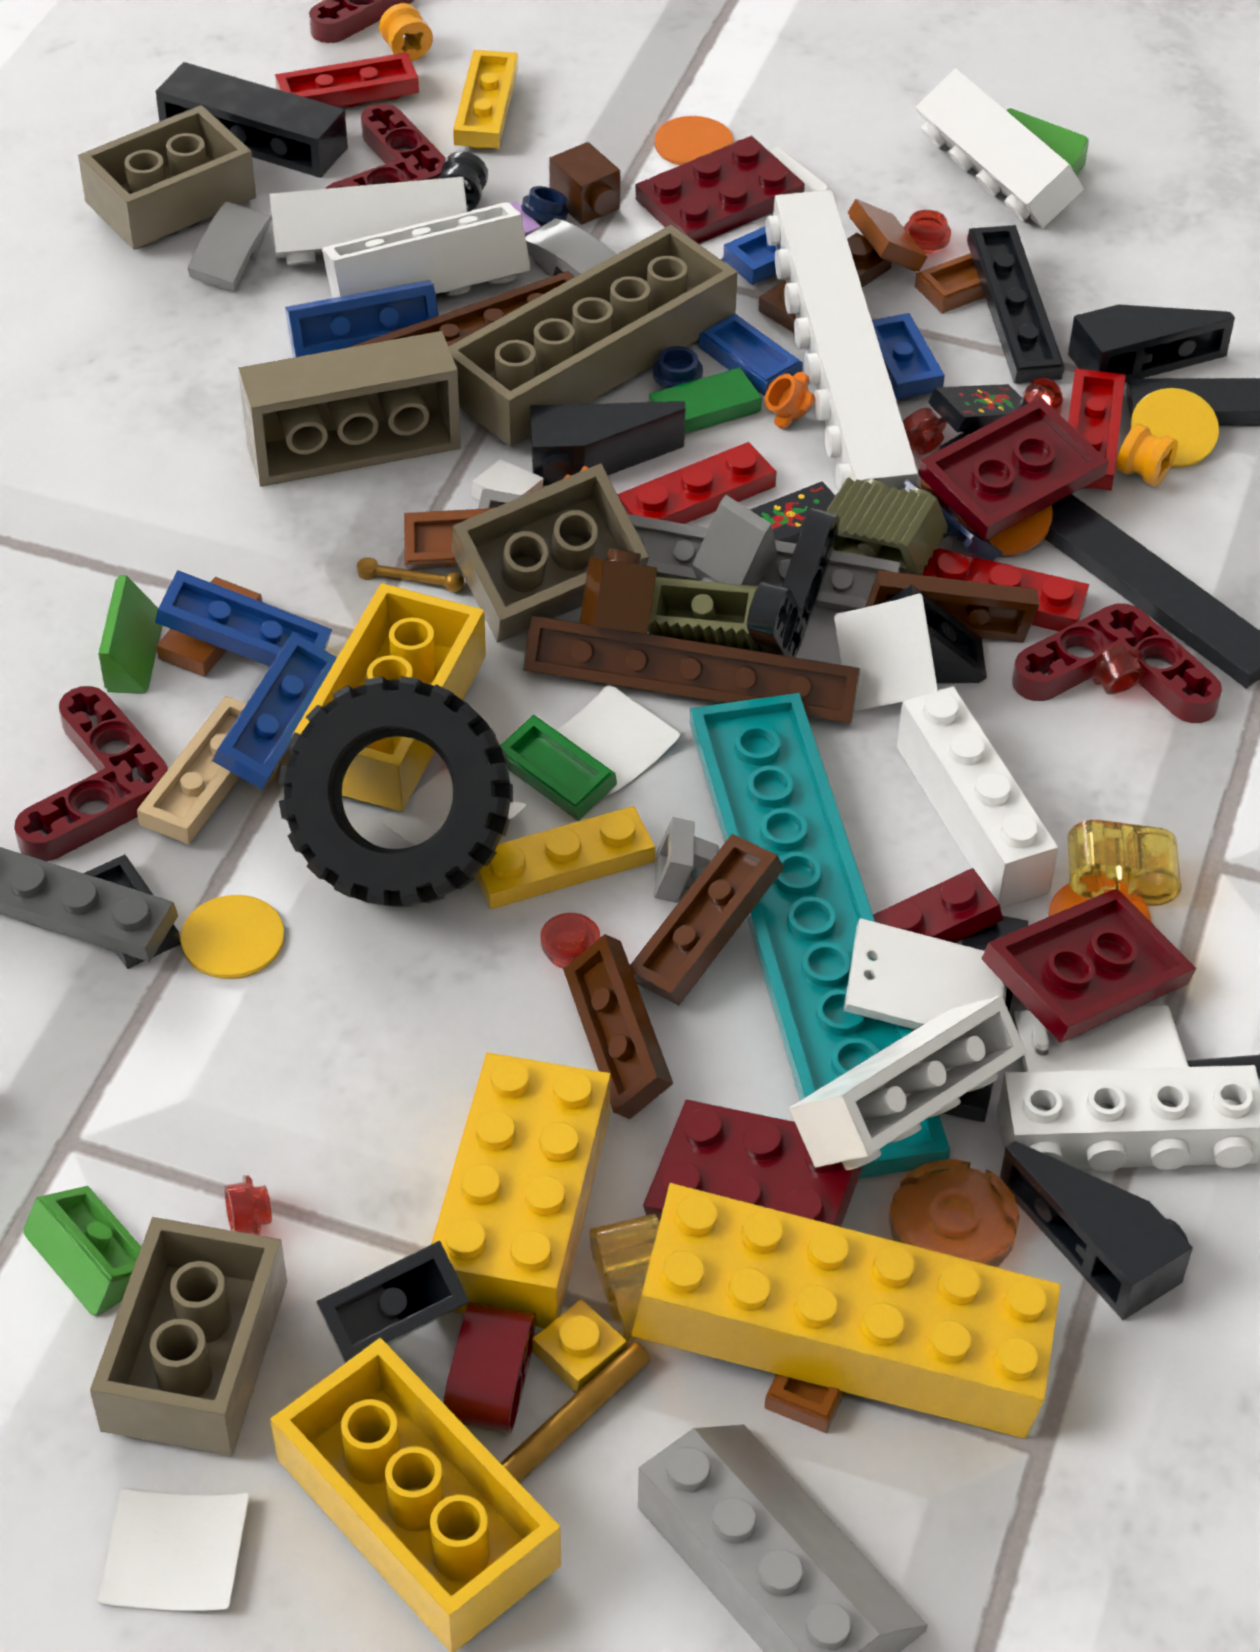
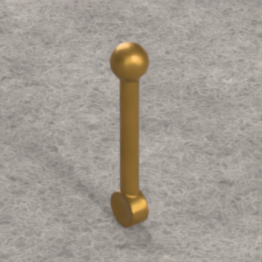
(369, 569)

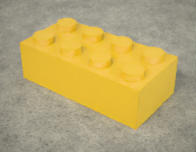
(395, 638)
(524, 1182)
(417, 1494)

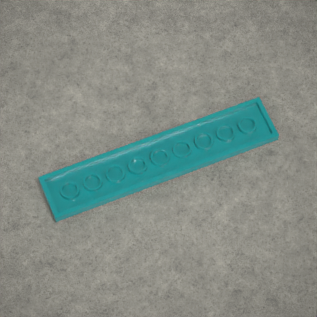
(777, 795)

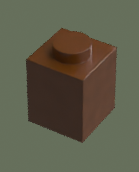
(587, 182)
(618, 592)

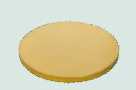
(1182, 417)
(232, 936)

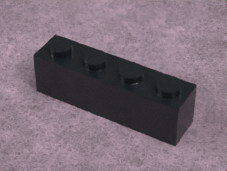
(266, 120)

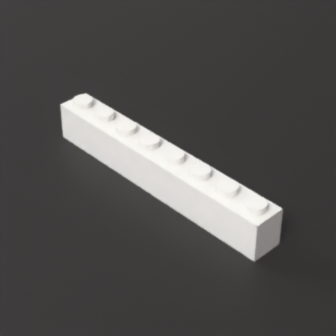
(838, 341)

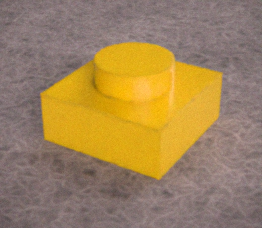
(578, 1345)

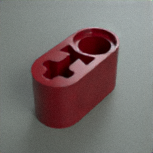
(490, 1366)

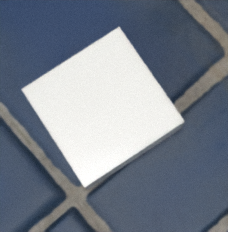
(506, 478)

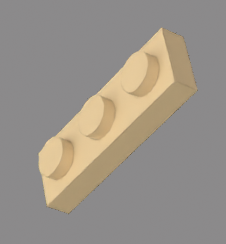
(194, 782)

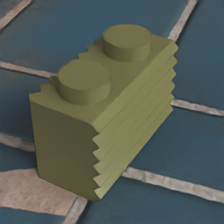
(888, 523)
(702, 612)

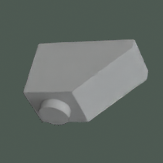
(736, 547)

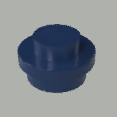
(544, 205)
(677, 366)

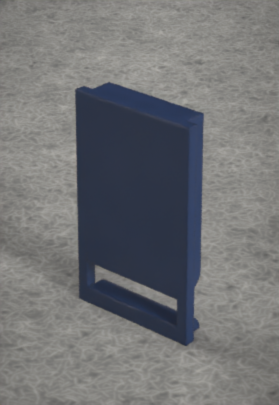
(963, 532)

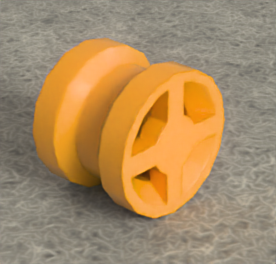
(406, 20)
(1146, 455)

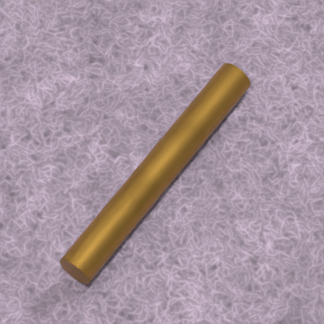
(576, 1411)

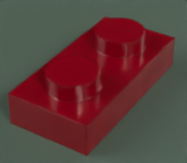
(947, 909)

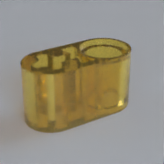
(1126, 857)
(622, 1262)

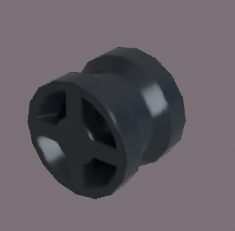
(472, 170)

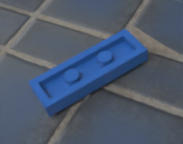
(358, 317)
(233, 619)
(274, 711)

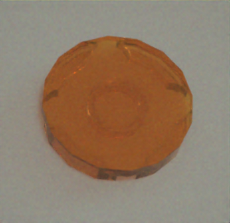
(955, 1212)

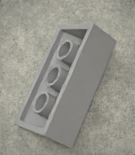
(769, 1548)

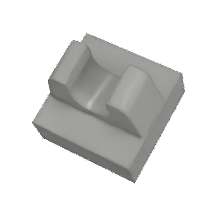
(680, 859)

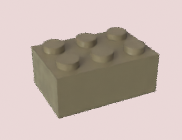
(167, 176)
(538, 549)
(190, 1336)

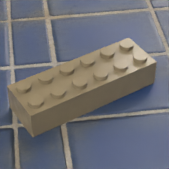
(592, 332)

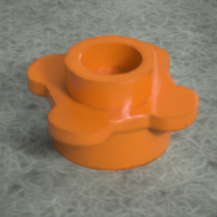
(789, 398)

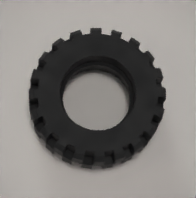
(317, 775)

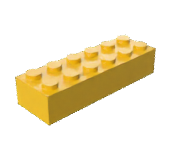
(849, 1311)

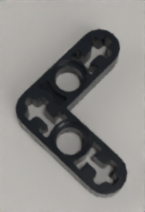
(782, 614)

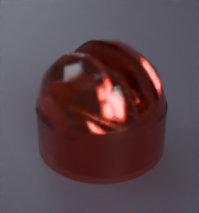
(1048, 390)

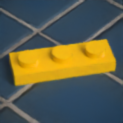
(485, 99)
(566, 857)

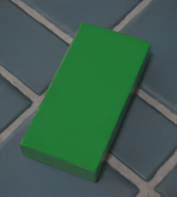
(713, 399)
(557, 767)

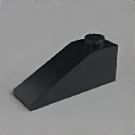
(1148, 339)
(605, 433)
(1101, 1229)

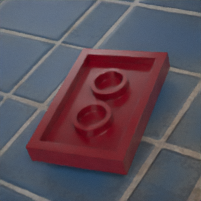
(718, 190)
(1012, 468)
(1088, 964)
(752, 1162)

